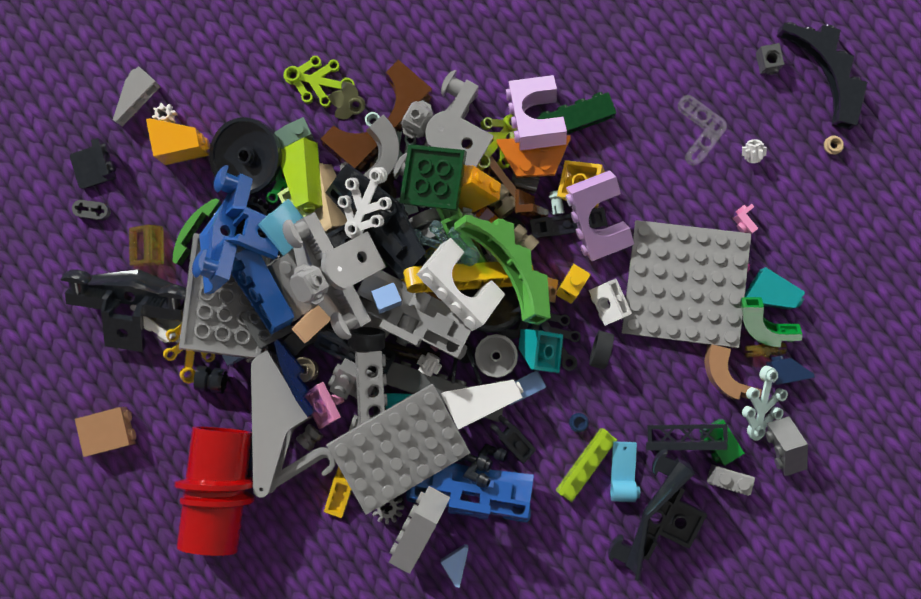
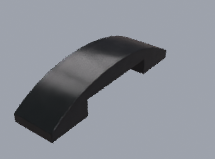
(564, 224)

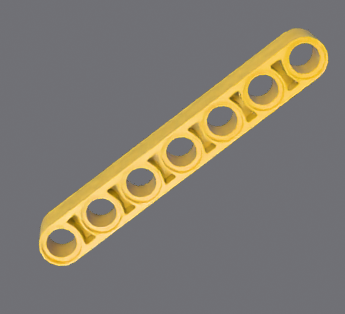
(463, 276)

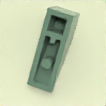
(293, 132)

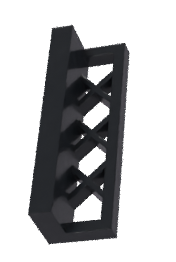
(338, 348)
(687, 444)

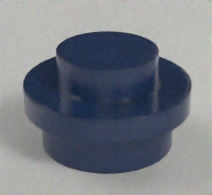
(578, 422)

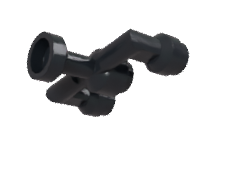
(483, 464)

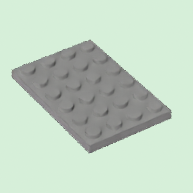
(214, 320)
(398, 448)

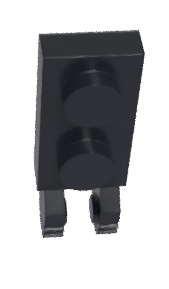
(514, 440)

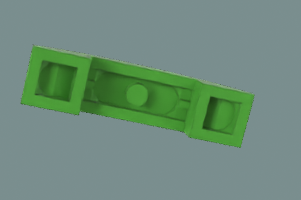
(181, 252)

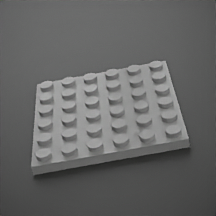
(686, 283)

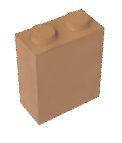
(105, 431)

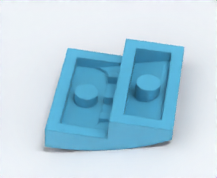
(273, 225)

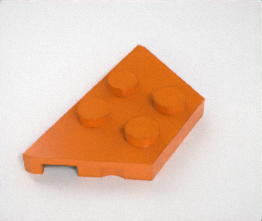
(532, 161)

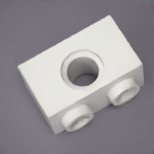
(618, 305)

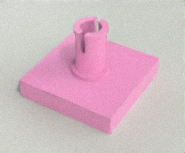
(324, 405)

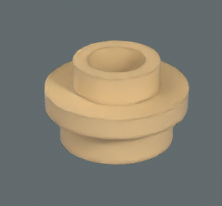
(838, 145)

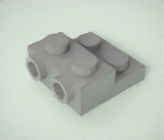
(345, 380)

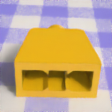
(572, 283)

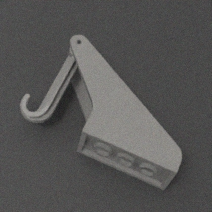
(273, 422)

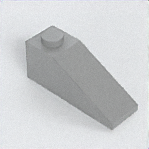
(134, 95)

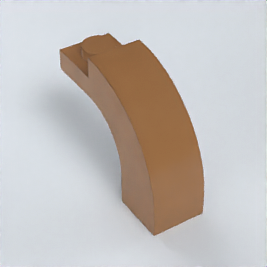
(718, 373)

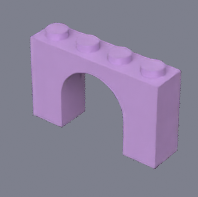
(533, 132)
(583, 198)

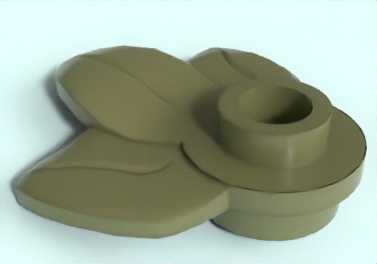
(344, 99)

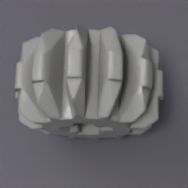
(392, 511)

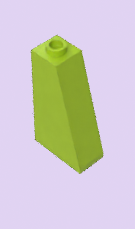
(302, 174)

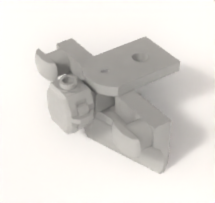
(447, 127)
(328, 273)
(417, 318)

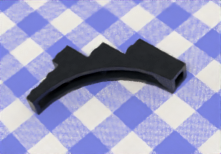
(836, 65)

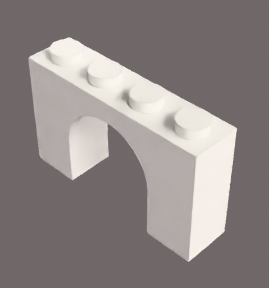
(438, 277)

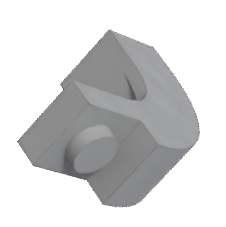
(387, 143)

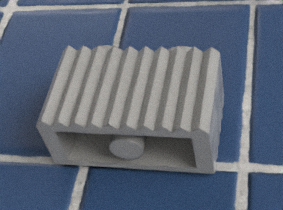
(730, 480)

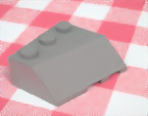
(282, 270)

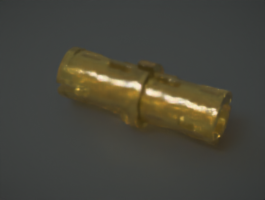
(764, 350)

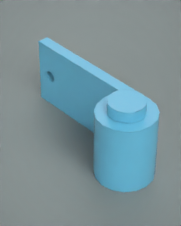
(623, 472)

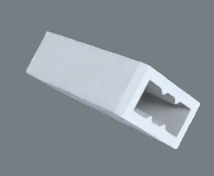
(476, 402)

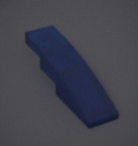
(291, 371)

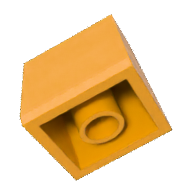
(176, 142)
(478, 189)

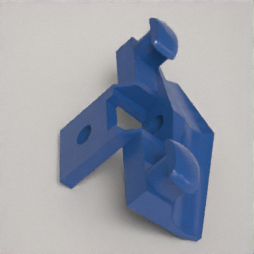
(217, 250)
(506, 495)

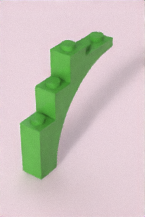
(516, 261)

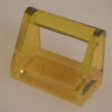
(153, 245)

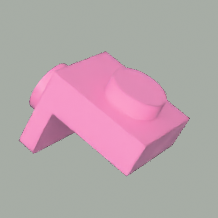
(743, 221)

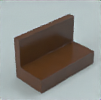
(526, 205)

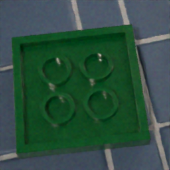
(433, 177)

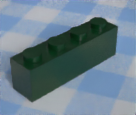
(584, 112)

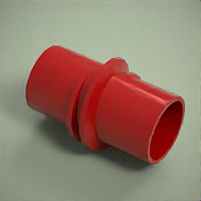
(214, 491)

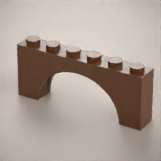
(361, 147)

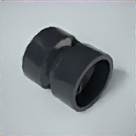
(214, 379)

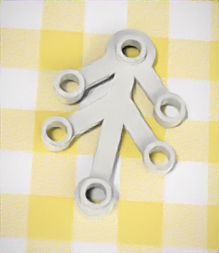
(363, 204)

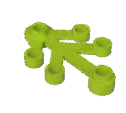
(314, 79)
(506, 129)

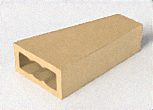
(329, 214)

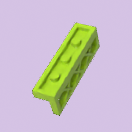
(586, 464)

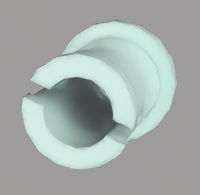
(557, 203)

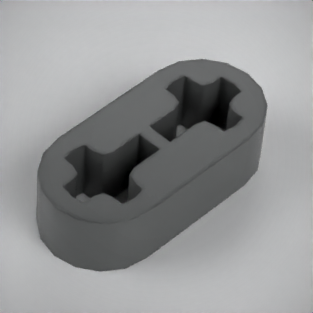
(90, 214)

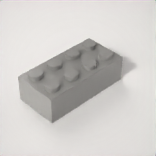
(418, 529)

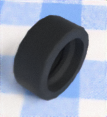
(367, 339)
(601, 350)

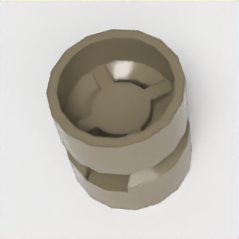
(505, 204)
(523, 239)
(311, 369)

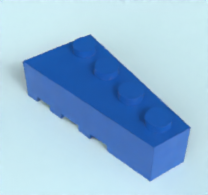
(261, 290)

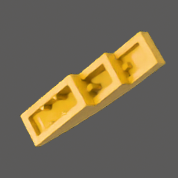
(338, 495)

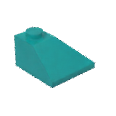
(541, 349)

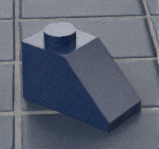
(788, 370)

